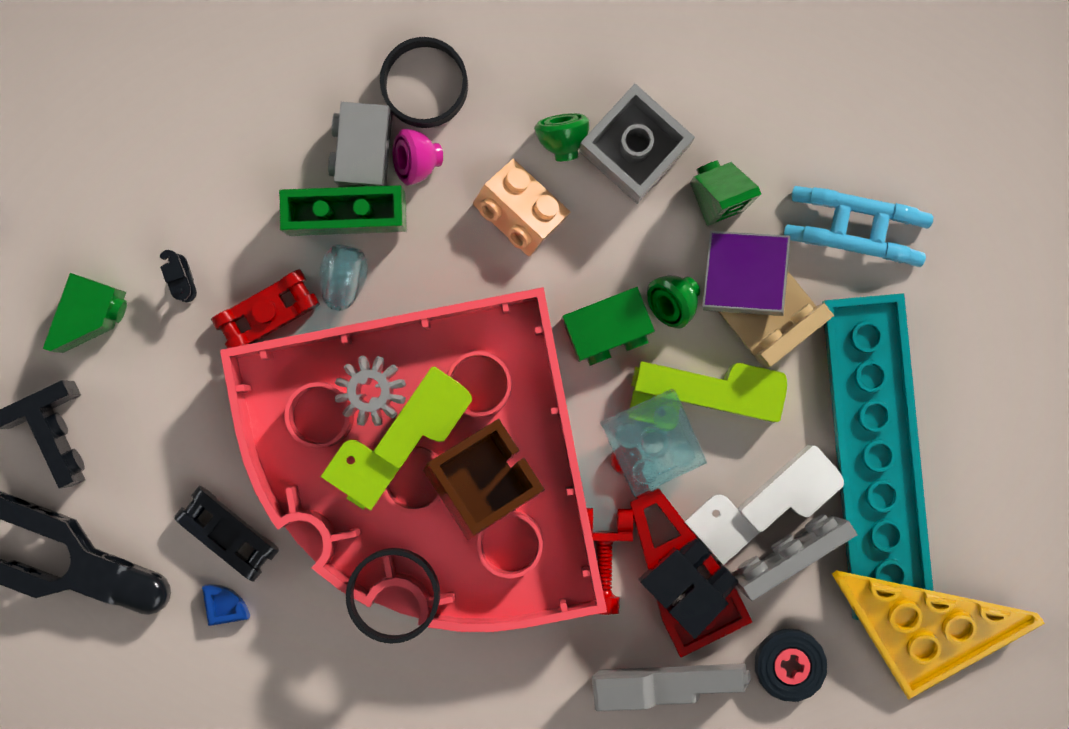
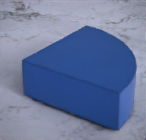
(223, 605)

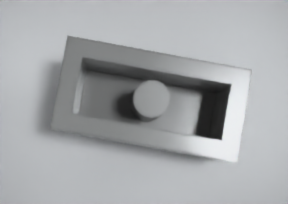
(361, 145)

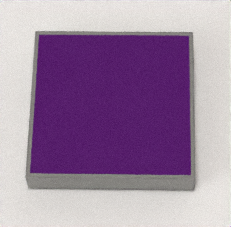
(746, 273)

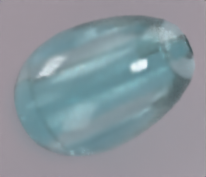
(342, 276)

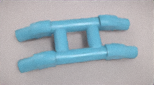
(843, 206)

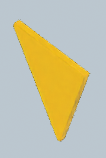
(930, 632)

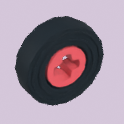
(802, 682)

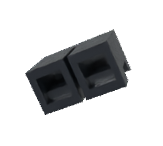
(702, 599)

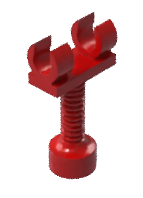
(604, 542)

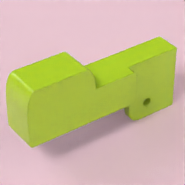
(743, 392)
(429, 412)

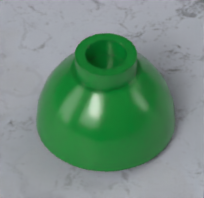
(563, 134)
(673, 299)

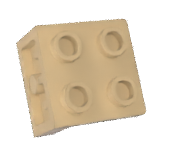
(775, 336)

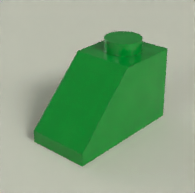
(84, 313)

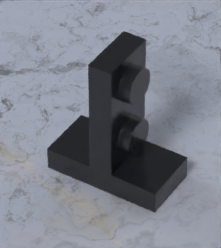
(49, 429)

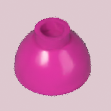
(415, 156)

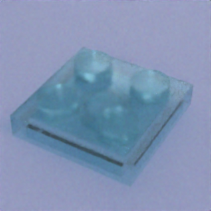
(653, 442)

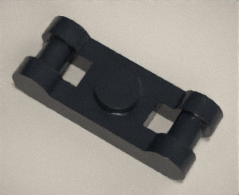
(226, 534)

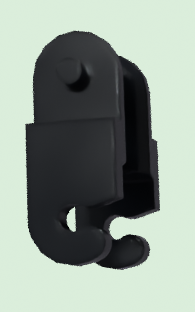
(178, 276)

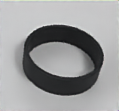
(417, 43)
(368, 631)

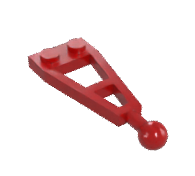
(728, 620)

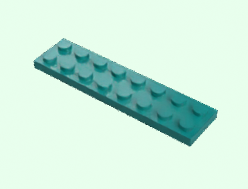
(878, 439)

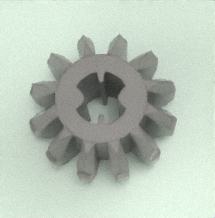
(365, 377)

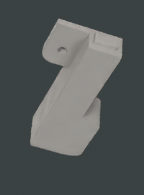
(664, 685)

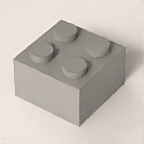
(636, 143)

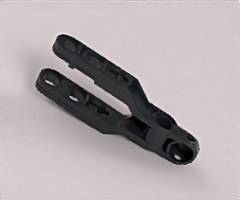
(90, 569)

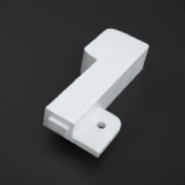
(798, 486)

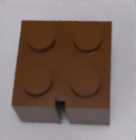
(479, 482)

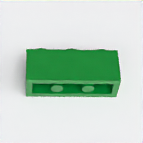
(342, 210)

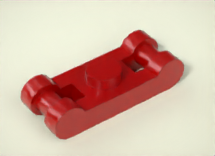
(266, 311)

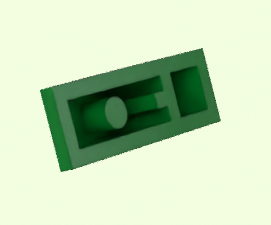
(722, 191)

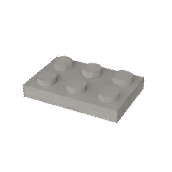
(793, 555)

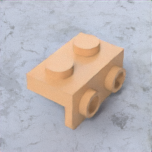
(520, 207)

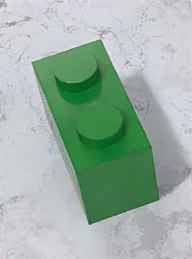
(608, 325)

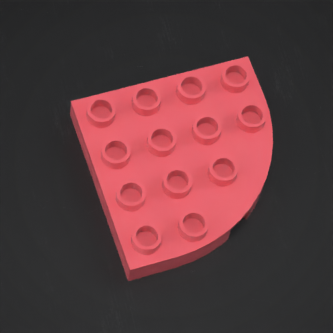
(288, 427)

